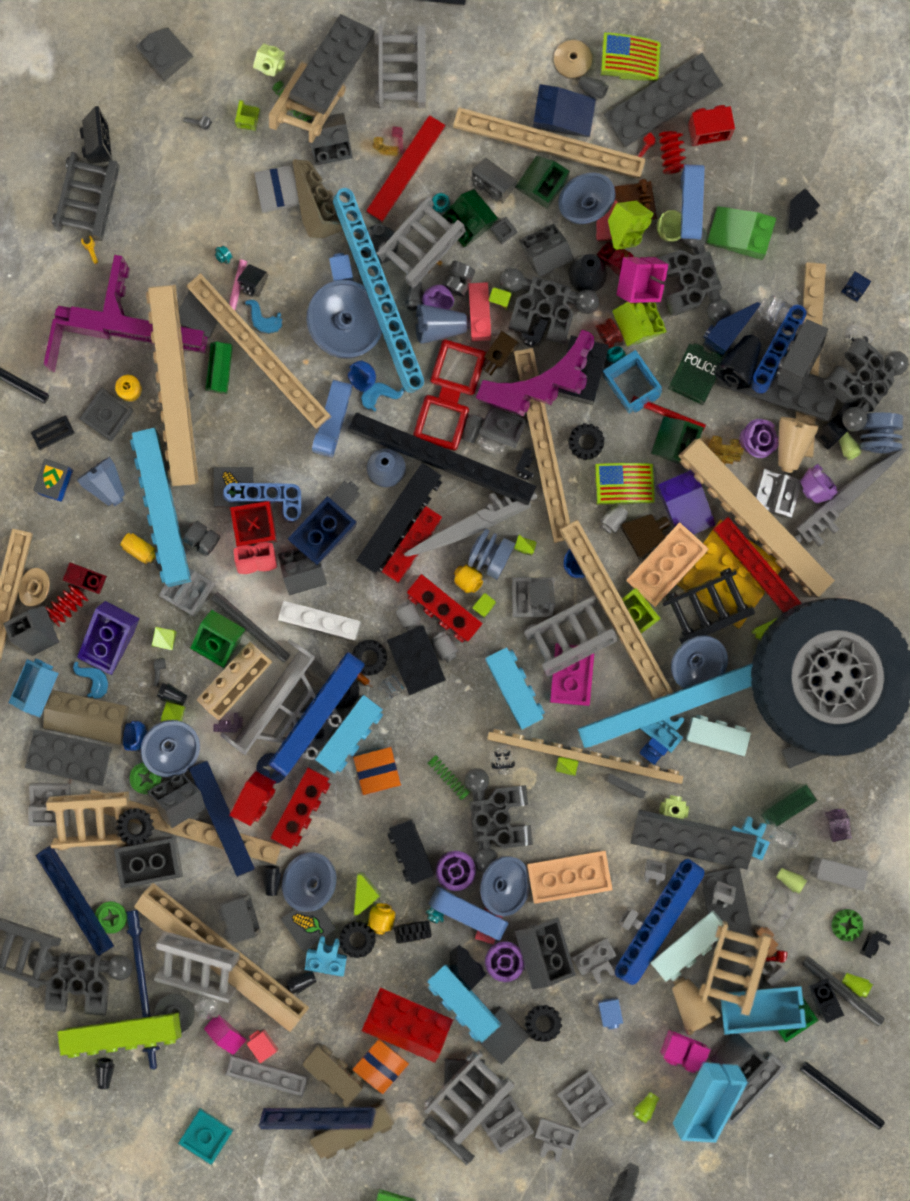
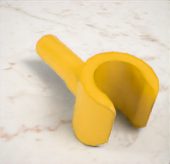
(90, 247)

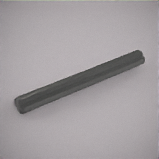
(250, 627)
(843, 991)

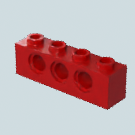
(419, 532)
(424, 585)
(281, 833)

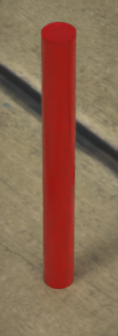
(668, 413)

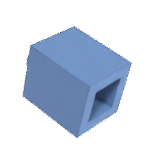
(341, 267)
(610, 1013)

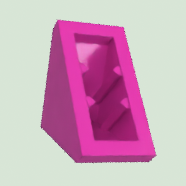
(225, 1035)

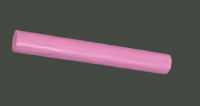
(236, 287)

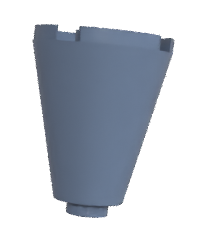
(439, 323)
(388, 474)

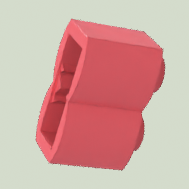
(254, 558)

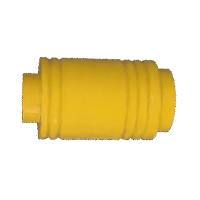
(138, 548)

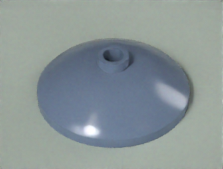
(586, 198)
(709, 663)
(175, 757)
(300, 880)
(512, 886)

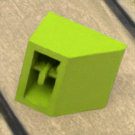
(628, 224)
(639, 322)

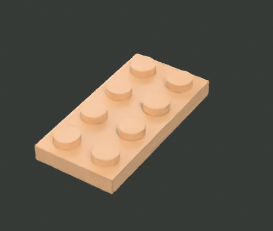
(667, 564)
(569, 877)

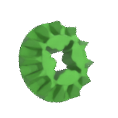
(136, 779)
(115, 908)
(842, 917)

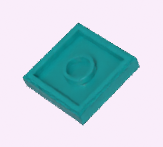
(205, 1136)

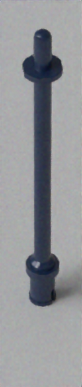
(135, 932)

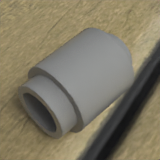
(613, 519)
(408, 616)
(444, 647)

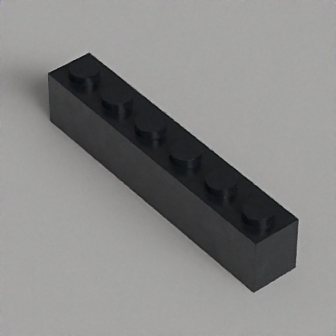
(399, 518)

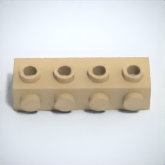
(234, 680)

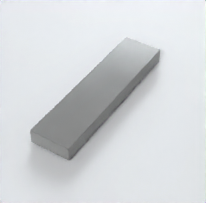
(266, 1075)
(757, 1087)

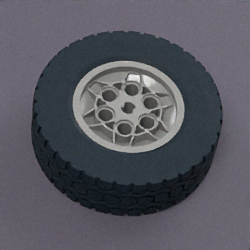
(789, 659)

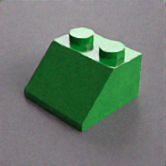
(217, 638)

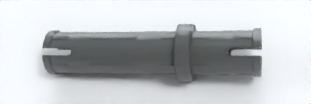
(446, 1138)

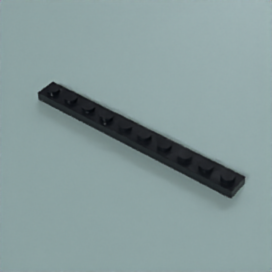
(442, 458)

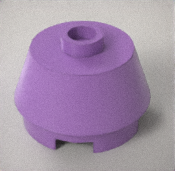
(759, 438)
(818, 485)
(455, 870)
(504, 962)

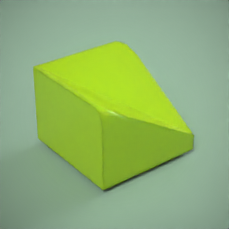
(500, 297)
(525, 545)
(484, 605)
(164, 638)
(172, 712)
(566, 766)

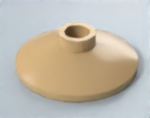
(569, 67)
(34, 587)

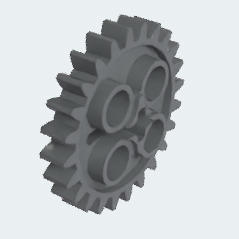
(625, 1185)

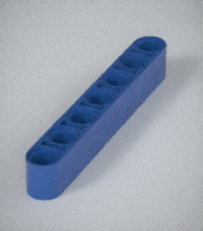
(316, 714)
(659, 922)

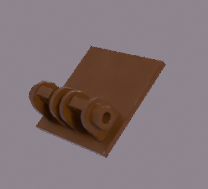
(640, 192)

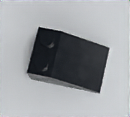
(96, 137)

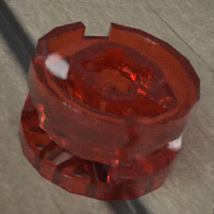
(609, 333)

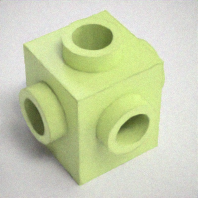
(269, 60)
(668, 804)

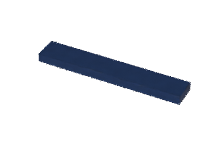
(222, 821)
(74, 900)
(317, 1118)

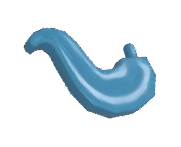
(264, 325)
(370, 397)
(99, 679)

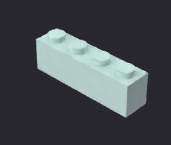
(688, 947)

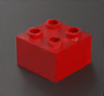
(711, 125)
(253, 524)
(253, 799)

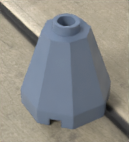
(103, 482)

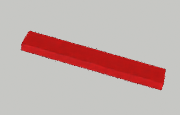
(405, 168)
(756, 565)

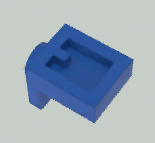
(653, 751)

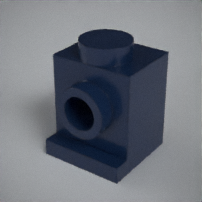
(855, 286)

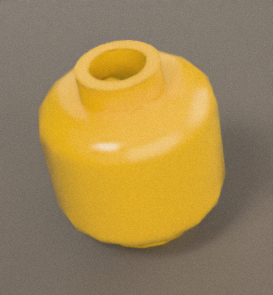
(131, 393)
(468, 578)
(381, 918)

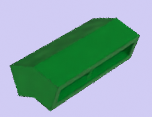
(219, 367)

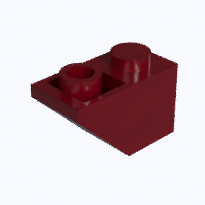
(613, 258)
(84, 578)

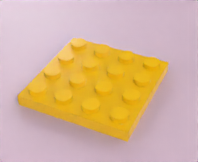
(716, 560)

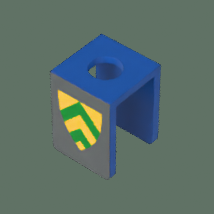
(53, 480)

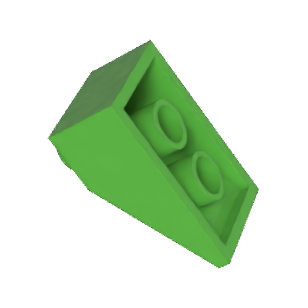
(741, 231)

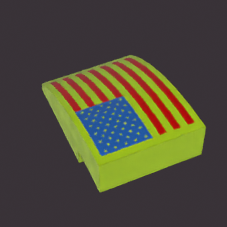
(630, 57)
(624, 483)

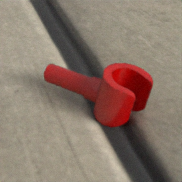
(650, 140)
(781, 956)

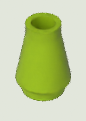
(857, 984)
(646, 1108)

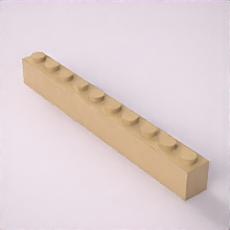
(173, 385)
(755, 518)
(245, 975)

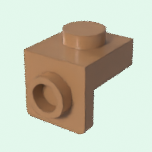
(773, 944)

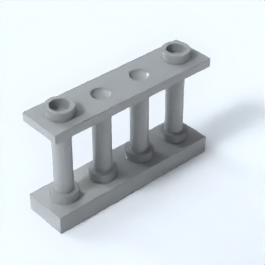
(418, 58)
(427, 260)
(570, 655)
(201, 952)
(488, 1101)

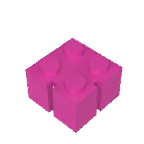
(635, 279)
(684, 1051)

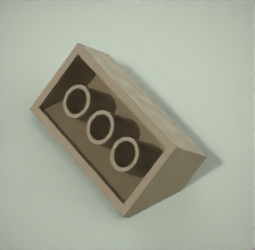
(85, 717)
(328, 1141)

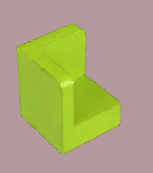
(247, 116)

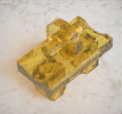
(726, 453)

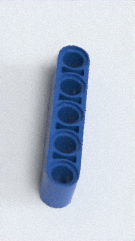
(774, 356)

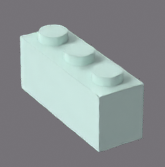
(718, 735)

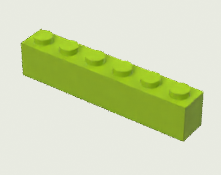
(119, 1034)

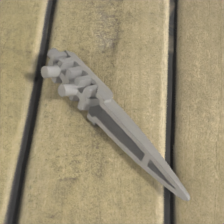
(830, 510)
(483, 519)

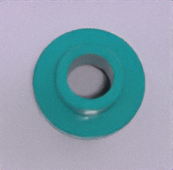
(443, 197)
(223, 254)
(615, 354)
(434, 915)

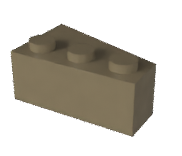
(334, 1074)

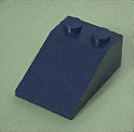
(563, 111)
(722, 335)
(322, 531)

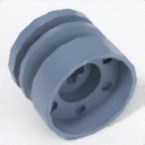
(881, 435)
(491, 554)

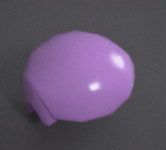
(438, 296)

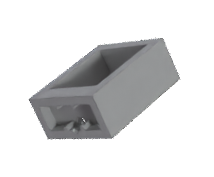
(838, 873)

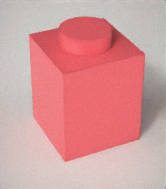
(261, 1045)

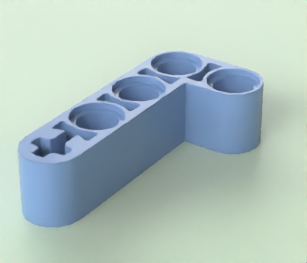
(692, 201)
(336, 405)
(261, 489)
(468, 913)

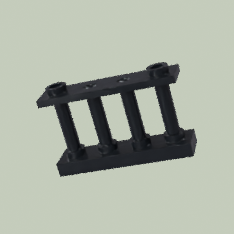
(706, 626)

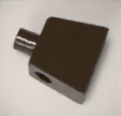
(503, 344)
(645, 533)

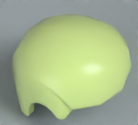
(669, 226)

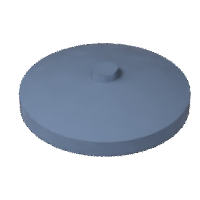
(343, 319)

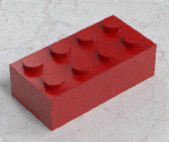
(407, 1025)

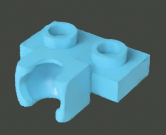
(665, 732)
(761, 844)
(326, 959)

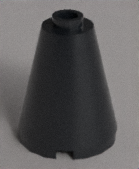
(587, 272)
(740, 364)

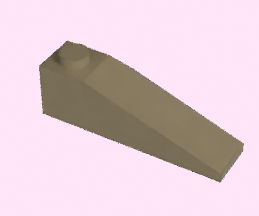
(315, 202)

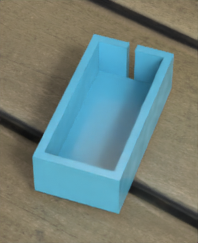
(514, 689)
(349, 734)
(464, 1003)
(770, 1011)
(709, 1102)

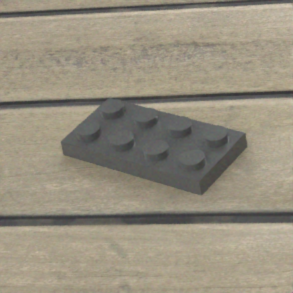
(68, 757)

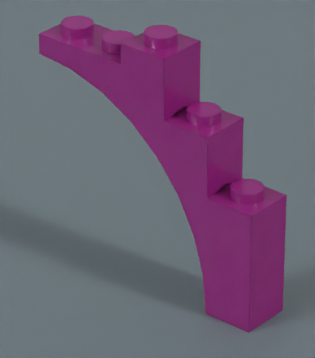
(542, 388)

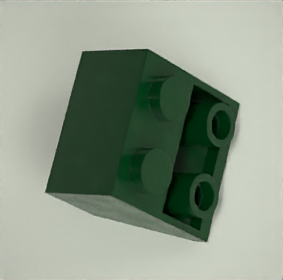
(543, 180)
(473, 213)
(674, 438)

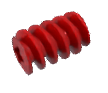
(671, 152)
(66, 604)

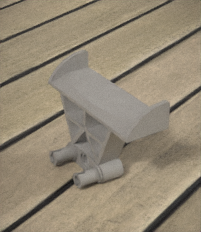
(274, 701)

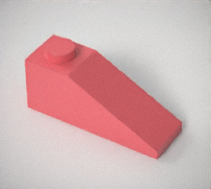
(479, 312)

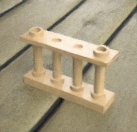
(284, 103)
(78, 804)
(755, 963)

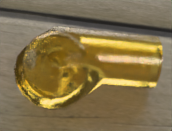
(384, 149)

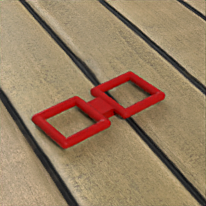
(450, 394)

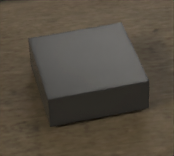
(503, 230)

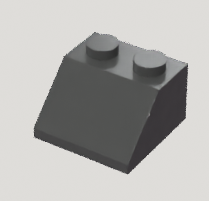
(164, 52)

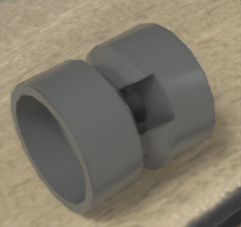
(458, 278)
(201, 538)

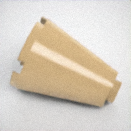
(794, 442)
(692, 1010)

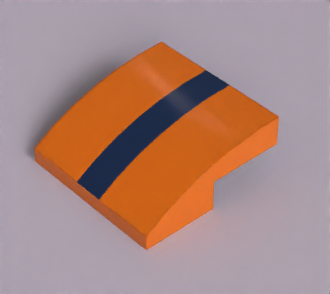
(377, 771)
(380, 1066)

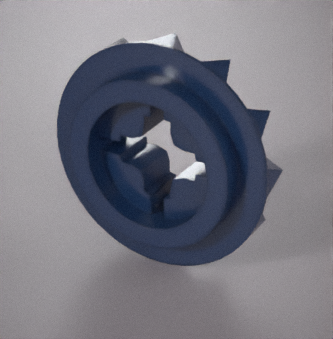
(264, 761)

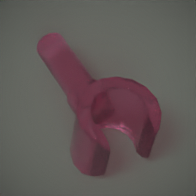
(397, 132)

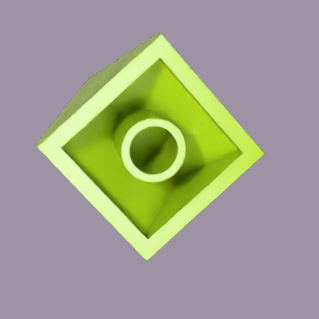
(640, 610)
(365, 893)

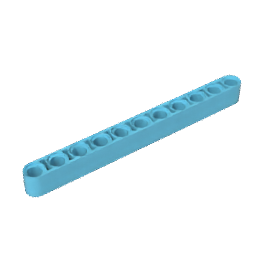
(380, 281)
(666, 706)

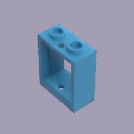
(622, 366)
(33, 687)

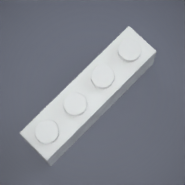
(319, 620)

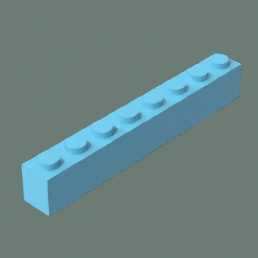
(161, 507)

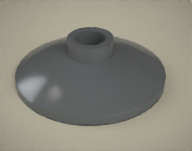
(180, 1003)

